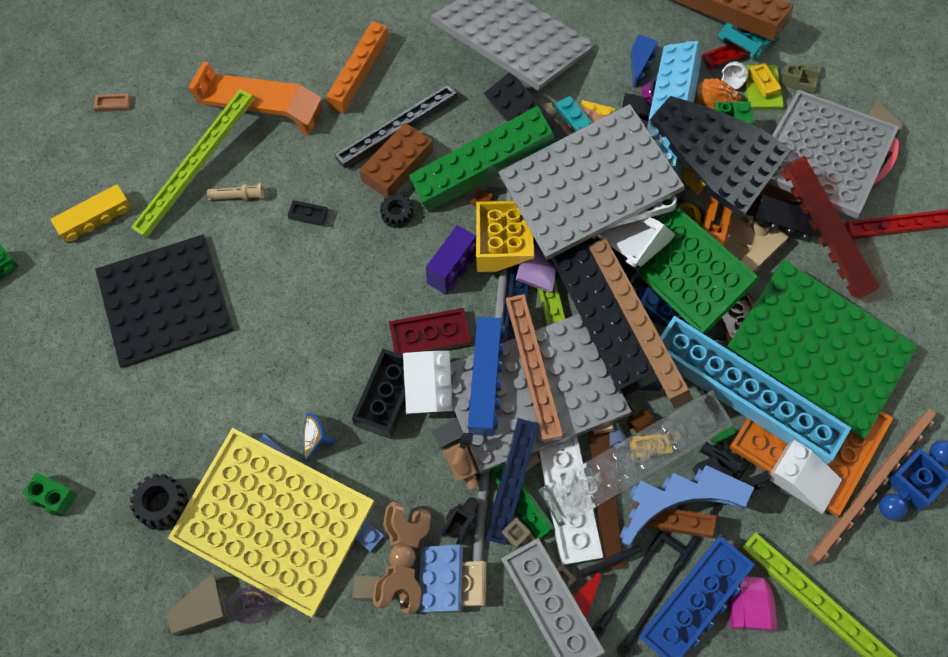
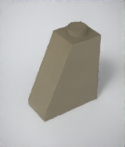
(198, 608)

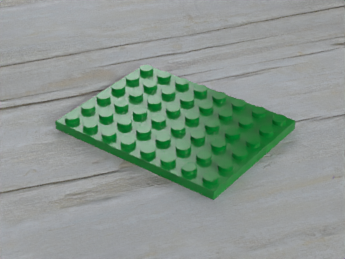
(823, 348)

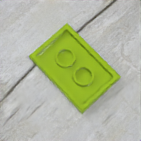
(754, 95)

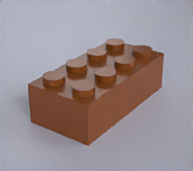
(396, 160)

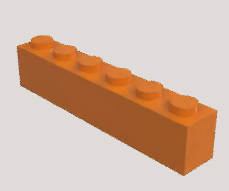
(357, 67)

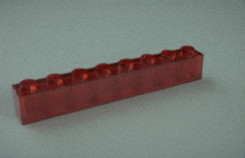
(830, 227)

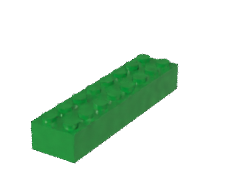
(481, 159)

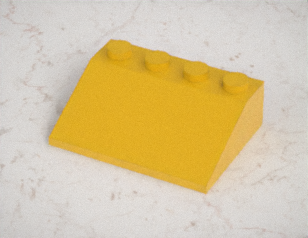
(501, 236)

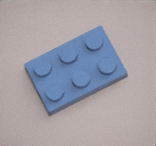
(440, 579)

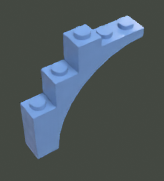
(711, 486)

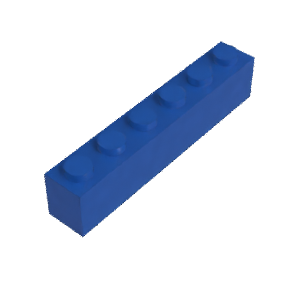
(485, 376)

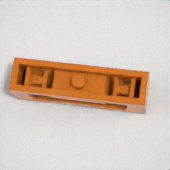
(724, 224)

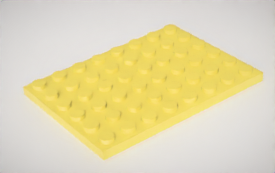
(272, 521)

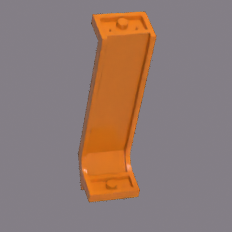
(270, 96)

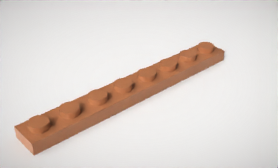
(534, 369)

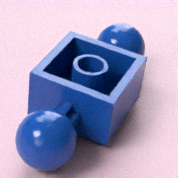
(916, 481)

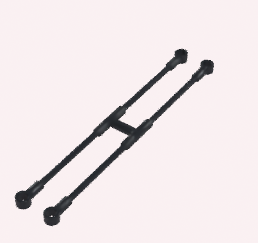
(685, 553)

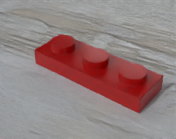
(724, 55)

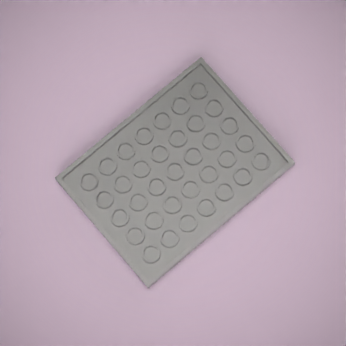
(515, 37)
(839, 145)
(590, 181)
(578, 383)

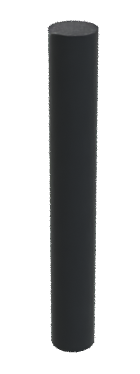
(611, 560)

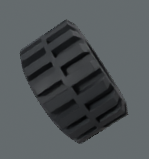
(147, 491)

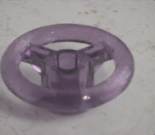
(250, 602)

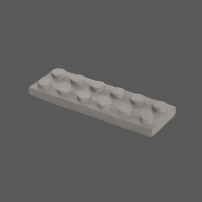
(551, 602)

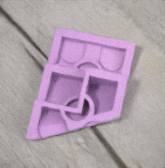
(537, 271)

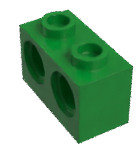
(50, 492)

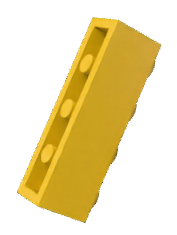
(91, 214)

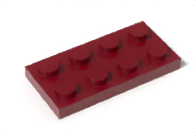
(430, 332)

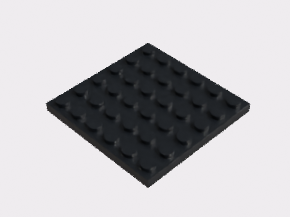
(163, 300)

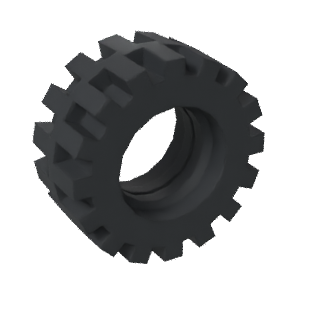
(396, 201)

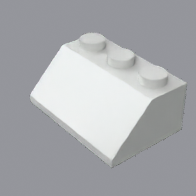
(427, 381)

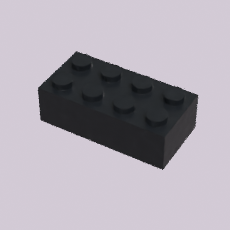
(383, 396)

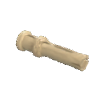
(244, 192)

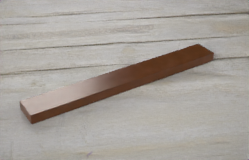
(607, 511)

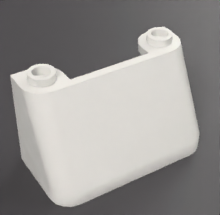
(638, 239)

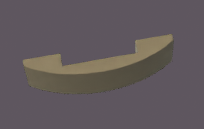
(519, 536)

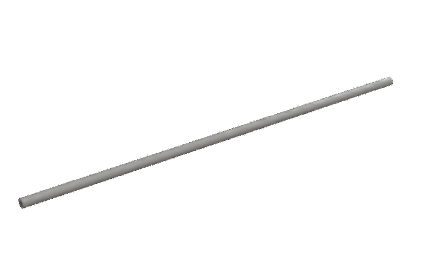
(484, 480)

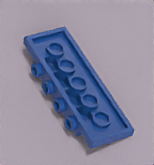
(697, 600)

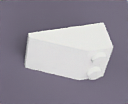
(805, 476)

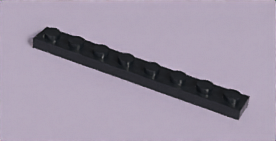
(381, 134)

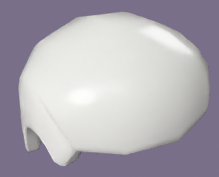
(735, 74)

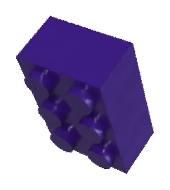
(451, 260)

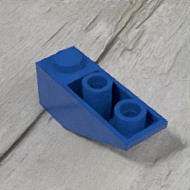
(642, 52)
(656, 307)

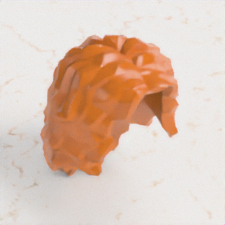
(715, 91)

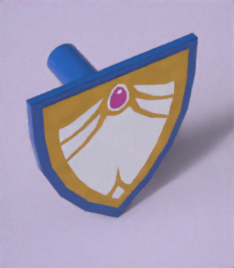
(313, 435)

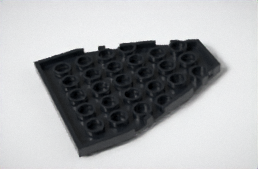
(722, 151)

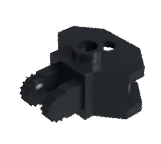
(461, 520)

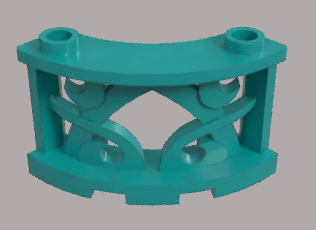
(741, 38)

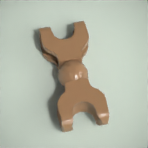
(400, 575)

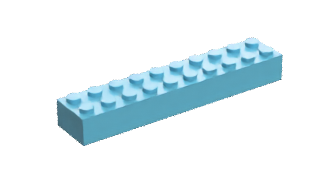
(675, 78)
(752, 391)

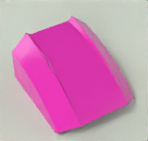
(753, 606)

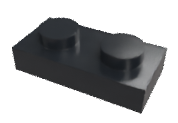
(308, 213)

